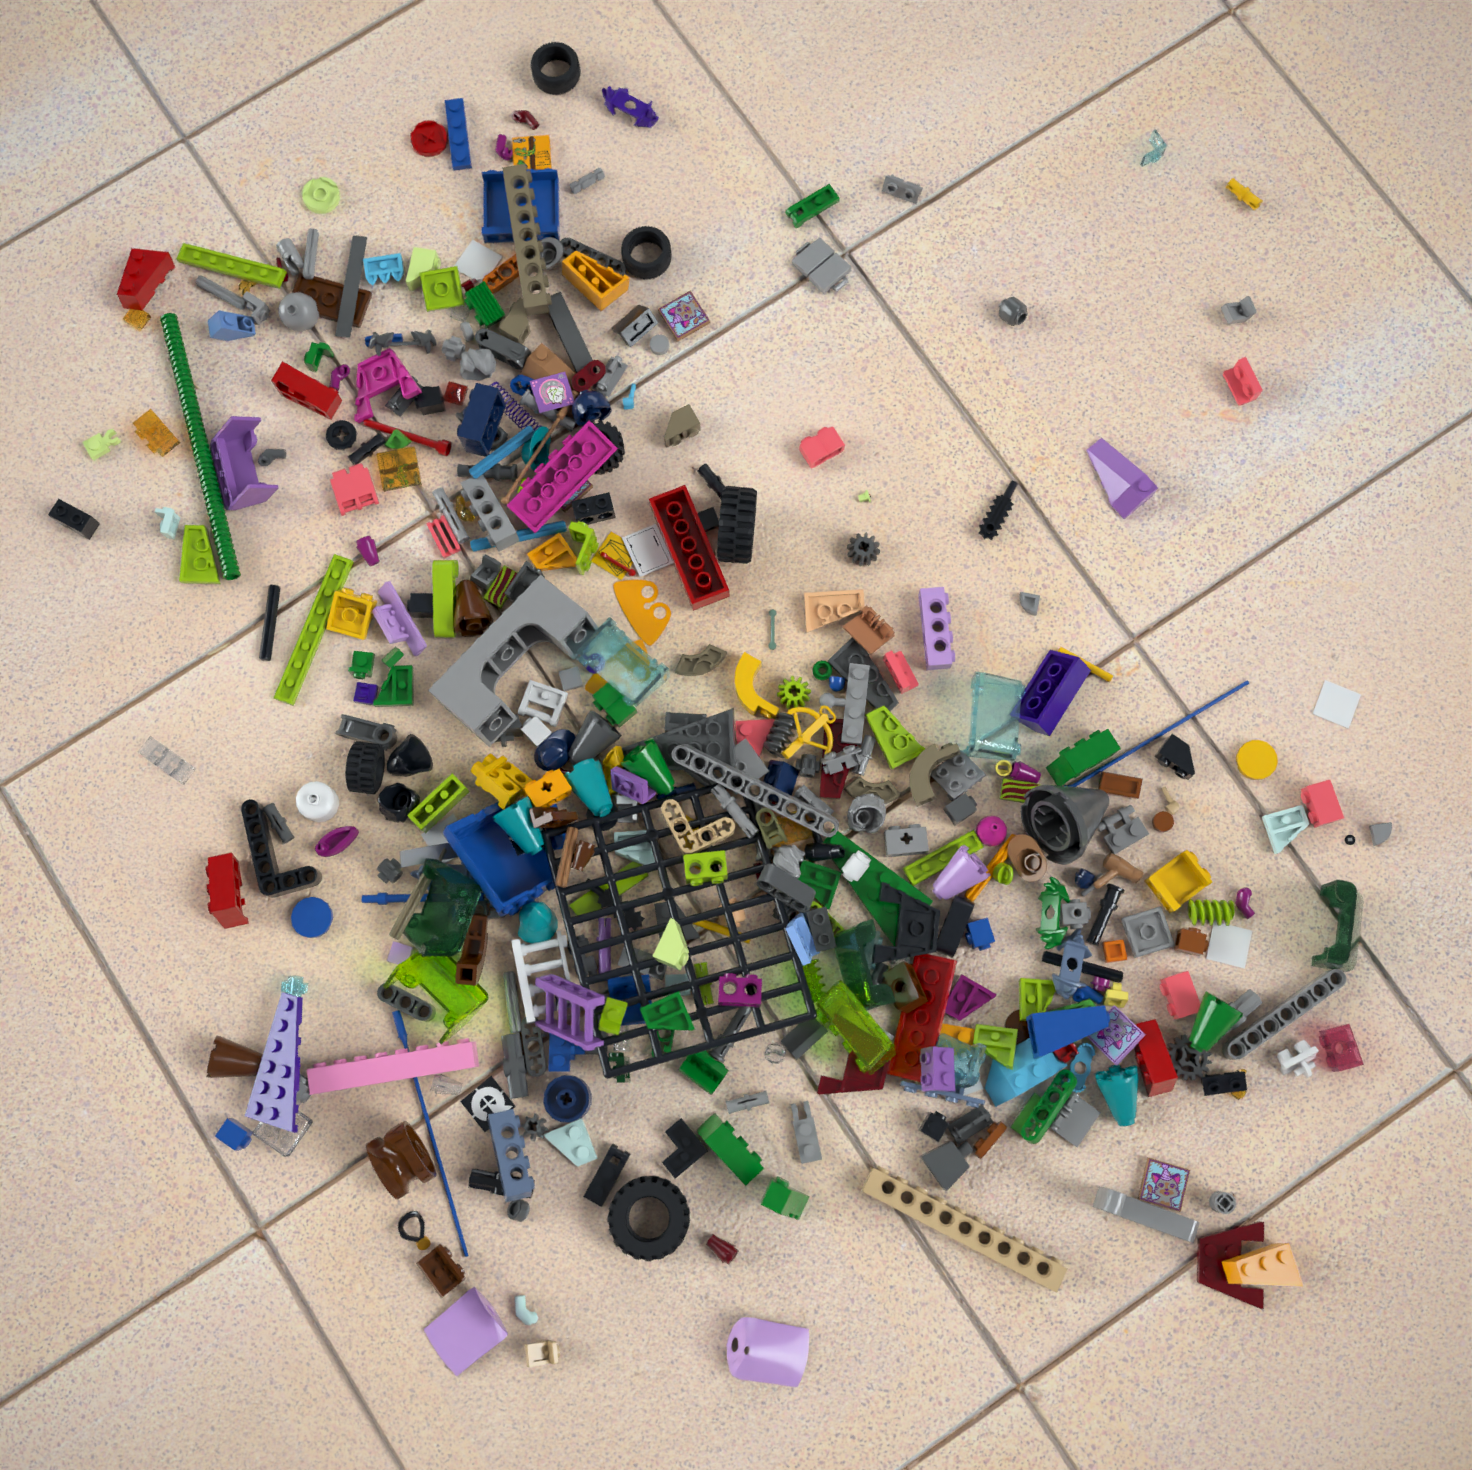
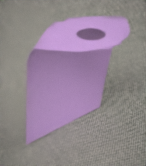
(466, 1331)
(775, 1354)

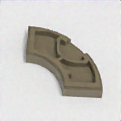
(700, 663)
(883, 790)

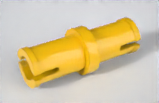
(1244, 194)

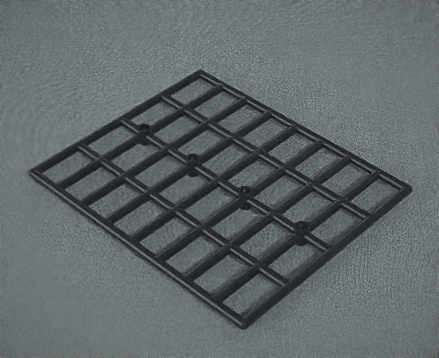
(668, 894)

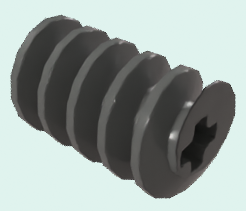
(780, 733)

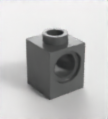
(960, 808)

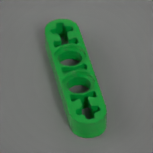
(1052, 1108)

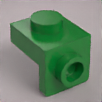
(313, 356)

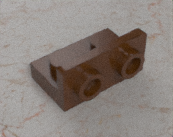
(550, 817)

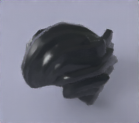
(397, 802)

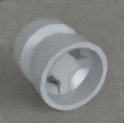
(1217, 1202)

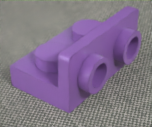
(631, 785)

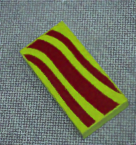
(496, 592)
(1015, 790)

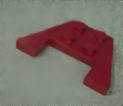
(853, 1079)
(1223, 1246)

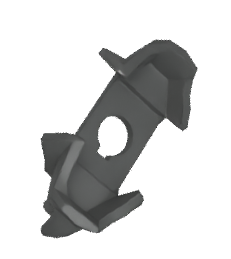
(385, 340)

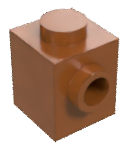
(1191, 941)

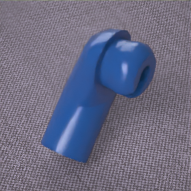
(1087, 992)

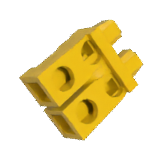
(500, 779)

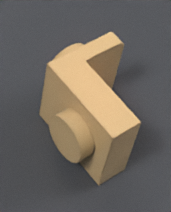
(542, 1353)

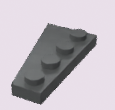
(878, 691)

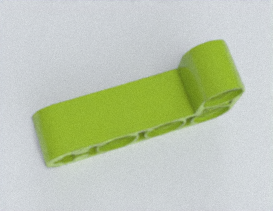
(444, 589)

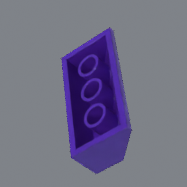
(1051, 691)

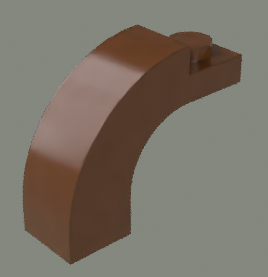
(474, 951)

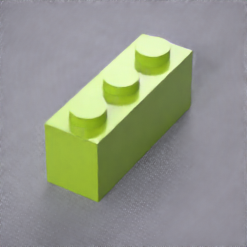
(438, 803)

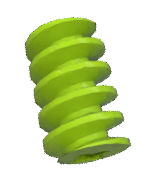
(1210, 911)

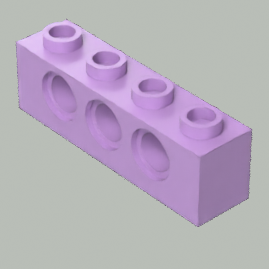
(936, 659)

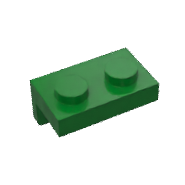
(704, 1071)

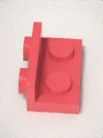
(1242, 382)
(900, 671)

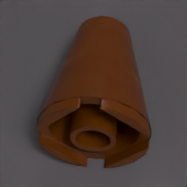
(470, 612)
(232, 1060)

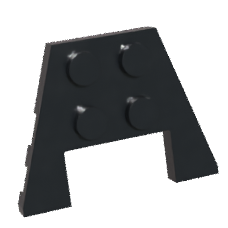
(915, 927)

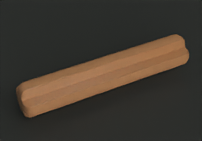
(566, 857)

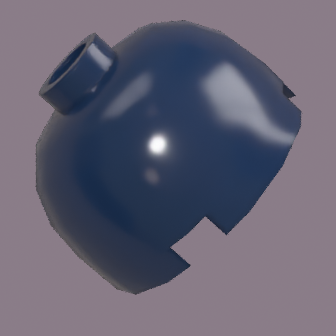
(590, 406)

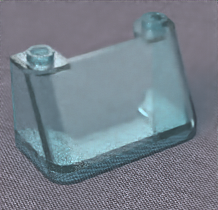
(622, 663)
(995, 717)

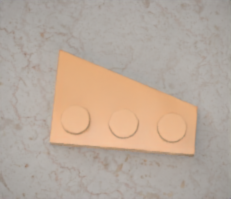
(831, 606)

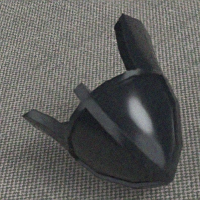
(409, 758)

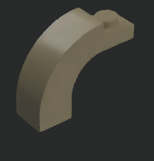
(922, 770)

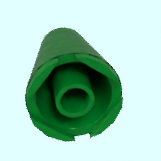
(650, 765)
(1212, 1022)

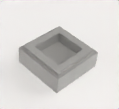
(570, 679)

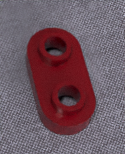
(588, 376)

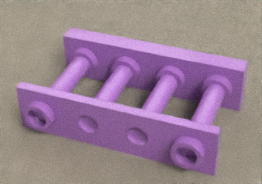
(576, 995)

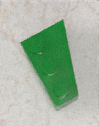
(1083, 756)
(730, 1149)
(784, 1199)

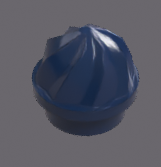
(1084, 878)

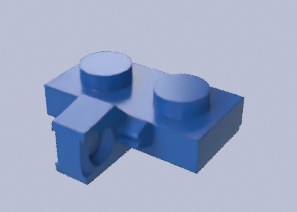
(561, 1053)

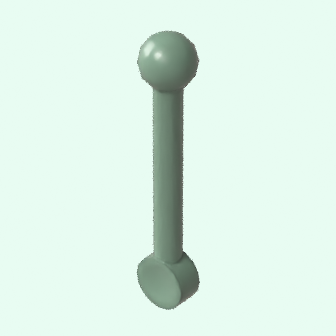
(772, 645)

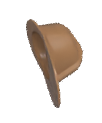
(1027, 858)

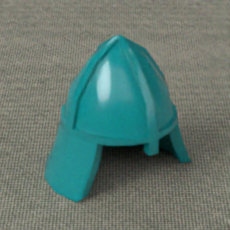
(537, 922)

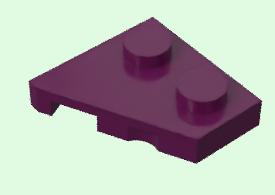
(967, 998)

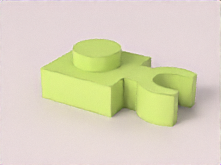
(99, 445)

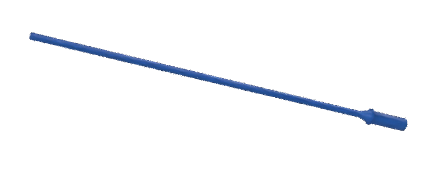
(1159, 734)
(403, 1037)

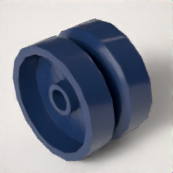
(555, 1098)

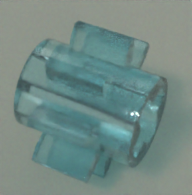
(294, 985)

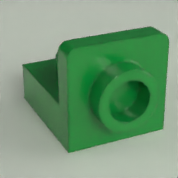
(362, 665)

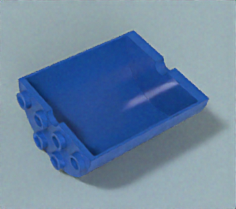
(491, 860)

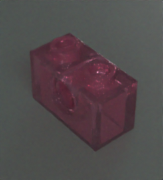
(1350, 1054)

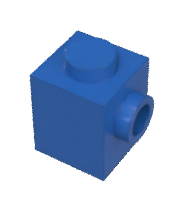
(979, 934)
(234, 1134)

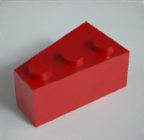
(306, 391)

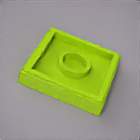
(442, 288)

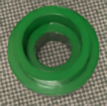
(822, 664)

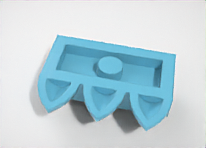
(383, 268)

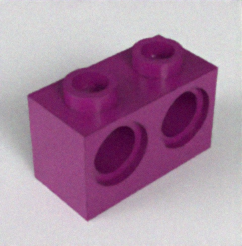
(739, 997)

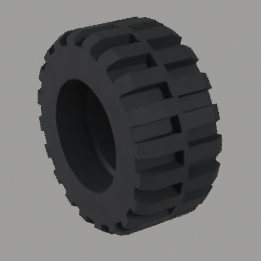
(736, 524)
(620, 1226)

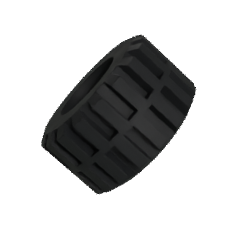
(615, 437)
(365, 767)

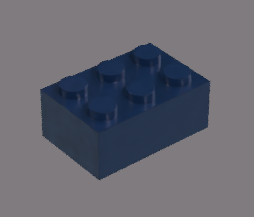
(481, 419)

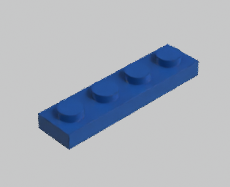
(458, 134)

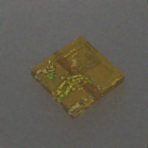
(399, 468)

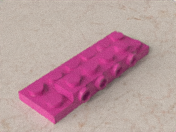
(561, 476)

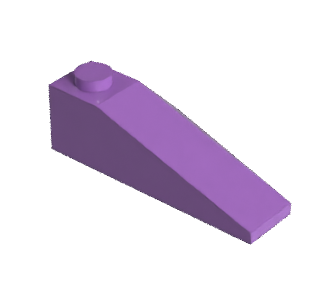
(1122, 480)

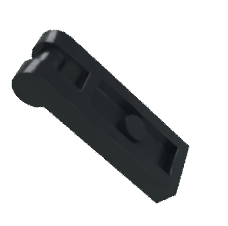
(606, 1176)

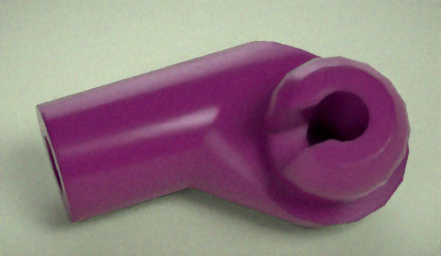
(339, 374)

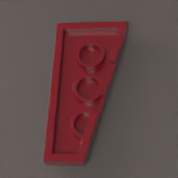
(832, 785)

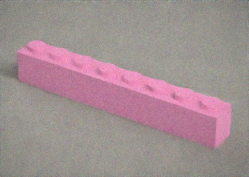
(392, 1067)

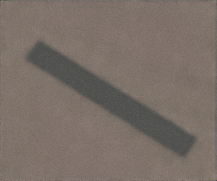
(351, 286)

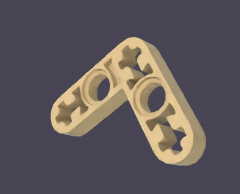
(694, 837)

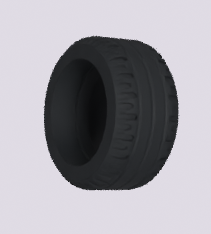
(551, 52)
(646, 235)

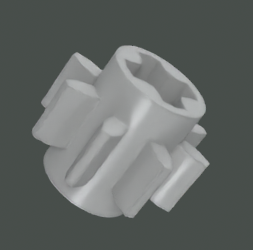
(453, 348)

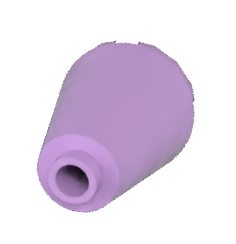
(960, 874)

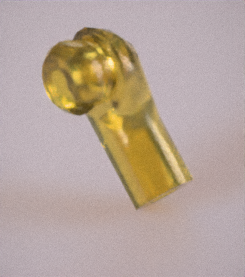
(462, 512)

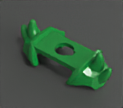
(1049, 928)

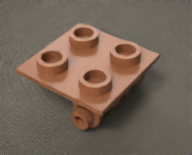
(869, 630)

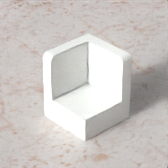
(626, 802)

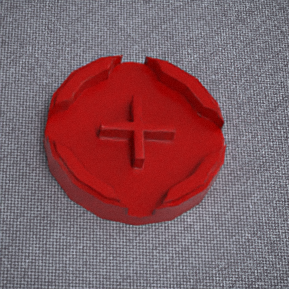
(429, 138)

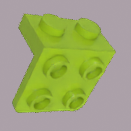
(583, 534)

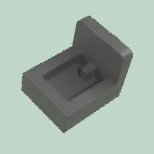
(486, 572)

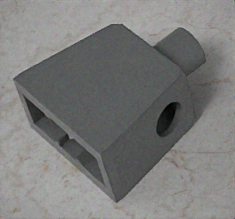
(947, 1162)

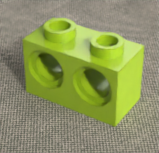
(704, 862)

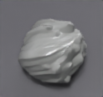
(477, 364)
(866, 813)
(788, 859)

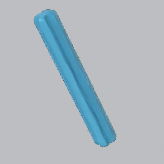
(501, 452)

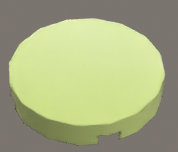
(321, 195)

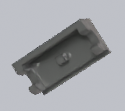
(522, 581)
(677, 720)

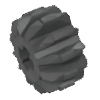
(866, 543)

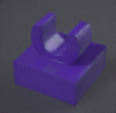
(365, 693)

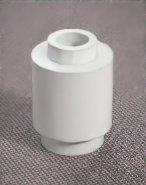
(856, 866)

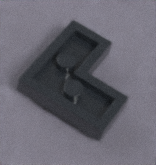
(688, 1150)

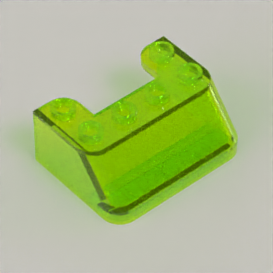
(856, 1028)

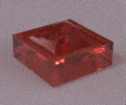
(455, 393)

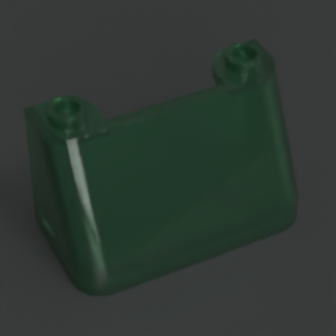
(1349, 901)
(446, 911)
(855, 966)

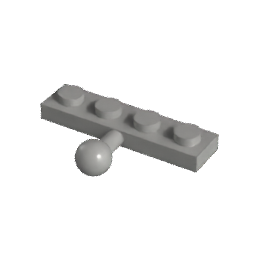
(854, 703)

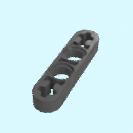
(594, 254)

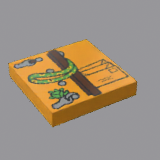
(532, 151)

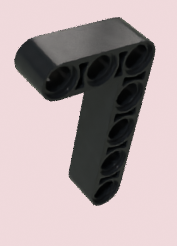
(268, 856)

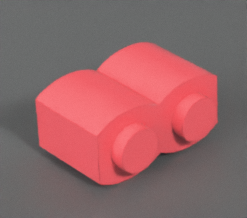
(821, 447)

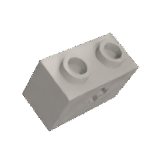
(896, 847)

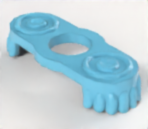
(1085, 1055)

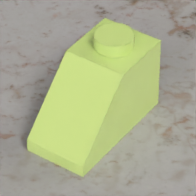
(421, 261)
(672, 947)

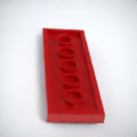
(922, 1025)

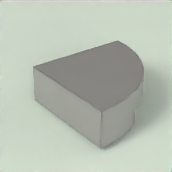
(1029, 602)
(1380, 832)

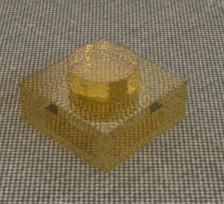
(137, 318)

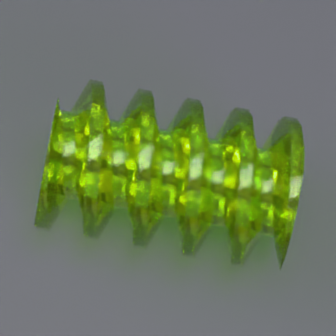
(813, 980)

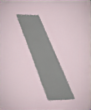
(418, 855)

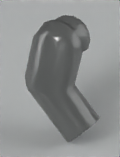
(270, 455)

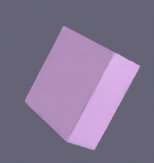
(399, 953)

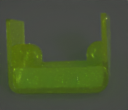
(438, 977)

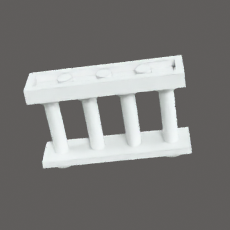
(525, 970)

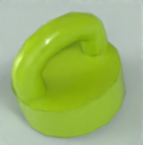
(1003, 873)

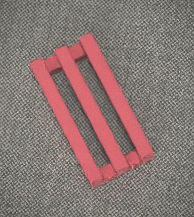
(437, 523)

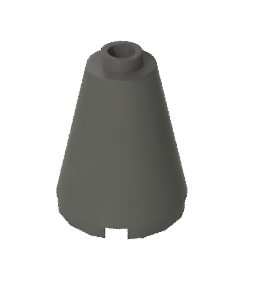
(592, 738)

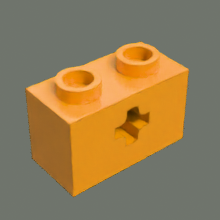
(551, 780)

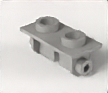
(898, 188)
(613, 373)
(848, 755)
(810, 798)

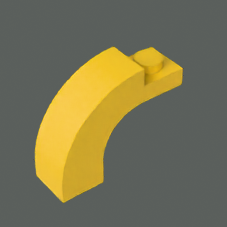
(744, 676)

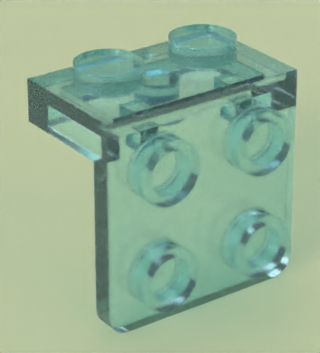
(966, 1059)

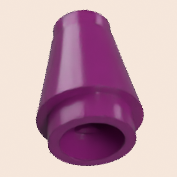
(368, 550)
(1025, 773)

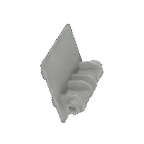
(957, 775)
(1074, 1119)

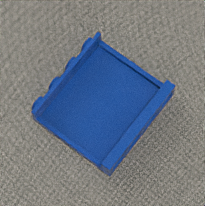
(496, 211)

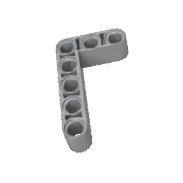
(1145, 1214)

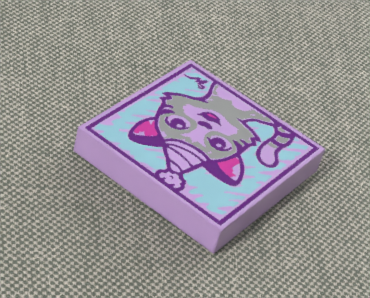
(1119, 1037)

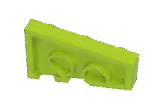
(197, 557)
(892, 737)

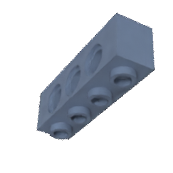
(512, 1188)

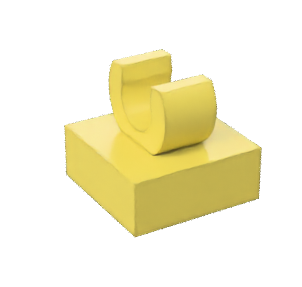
(1115, 996)

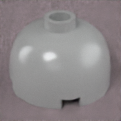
(298, 311)

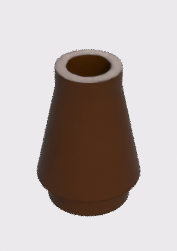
(582, 855)

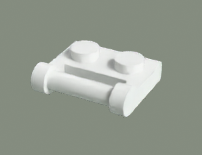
(546, 697)

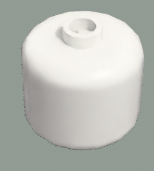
(317, 801)

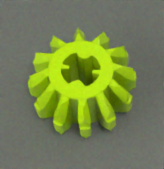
(801, 690)

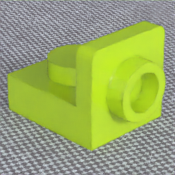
(612, 1016)

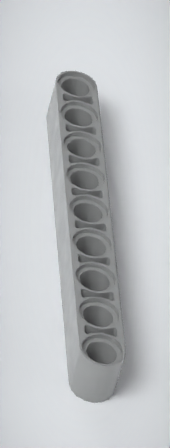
(745, 789)

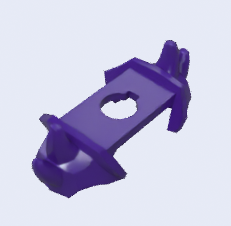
(643, 112)

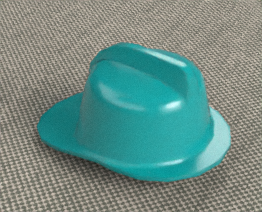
(532, 444)

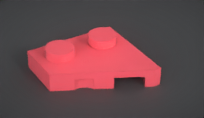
(754, 731)

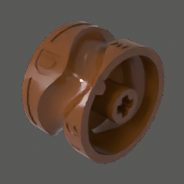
(400, 1159)

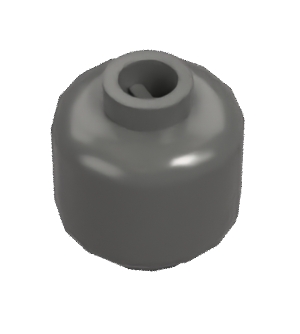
(1013, 311)

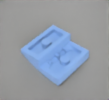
(801, 938)

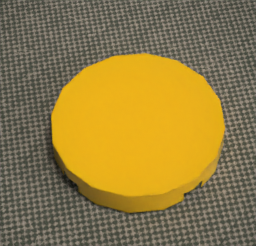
(1256, 760)

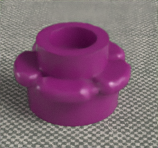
(1100, 983)

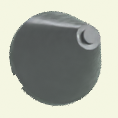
(1063, 819)

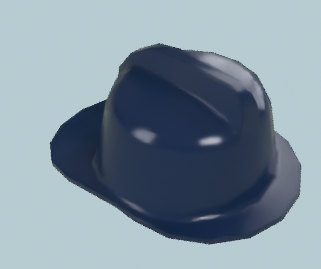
(553, 751)

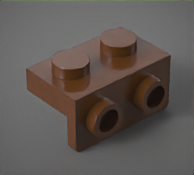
(441, 1270)

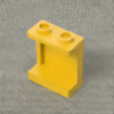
(1178, 880)

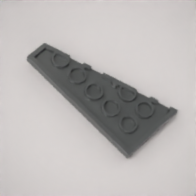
(710, 735)

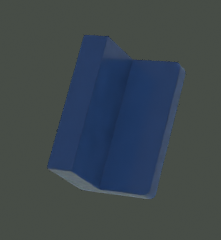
(781, 776)

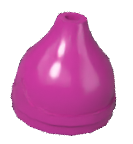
(991, 830)

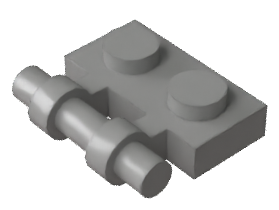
(1125, 835)

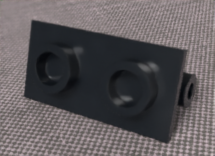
(1224, 1083)

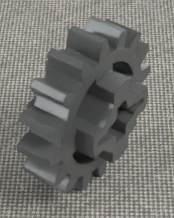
(1193, 1064)

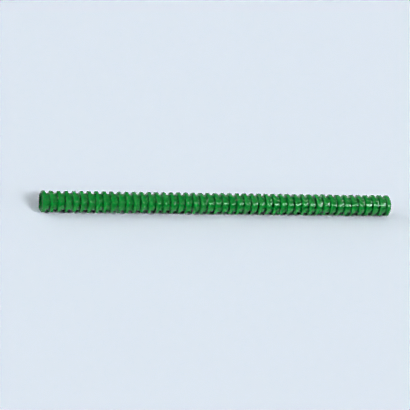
(200, 446)

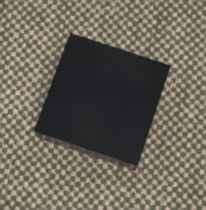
(709, 519)

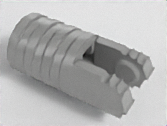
(290, 255)

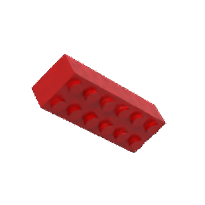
(689, 547)

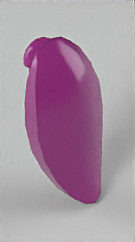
(336, 841)

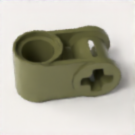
(770, 829)

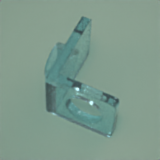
(1156, 154)

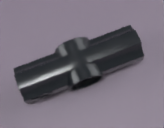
(488, 1181)

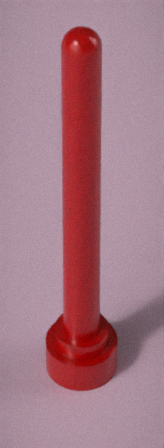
(442, 446)

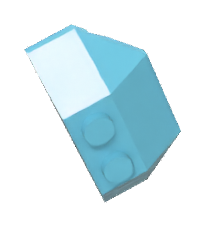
(1026, 1073)

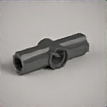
(514, 1066)

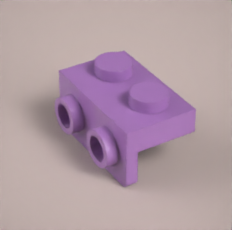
(937, 1069)

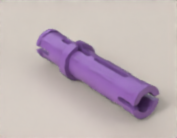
(604, 954)

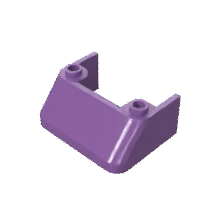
(235, 464)

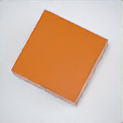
(1114, 951)

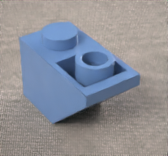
(230, 326)

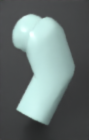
(523, 1313)

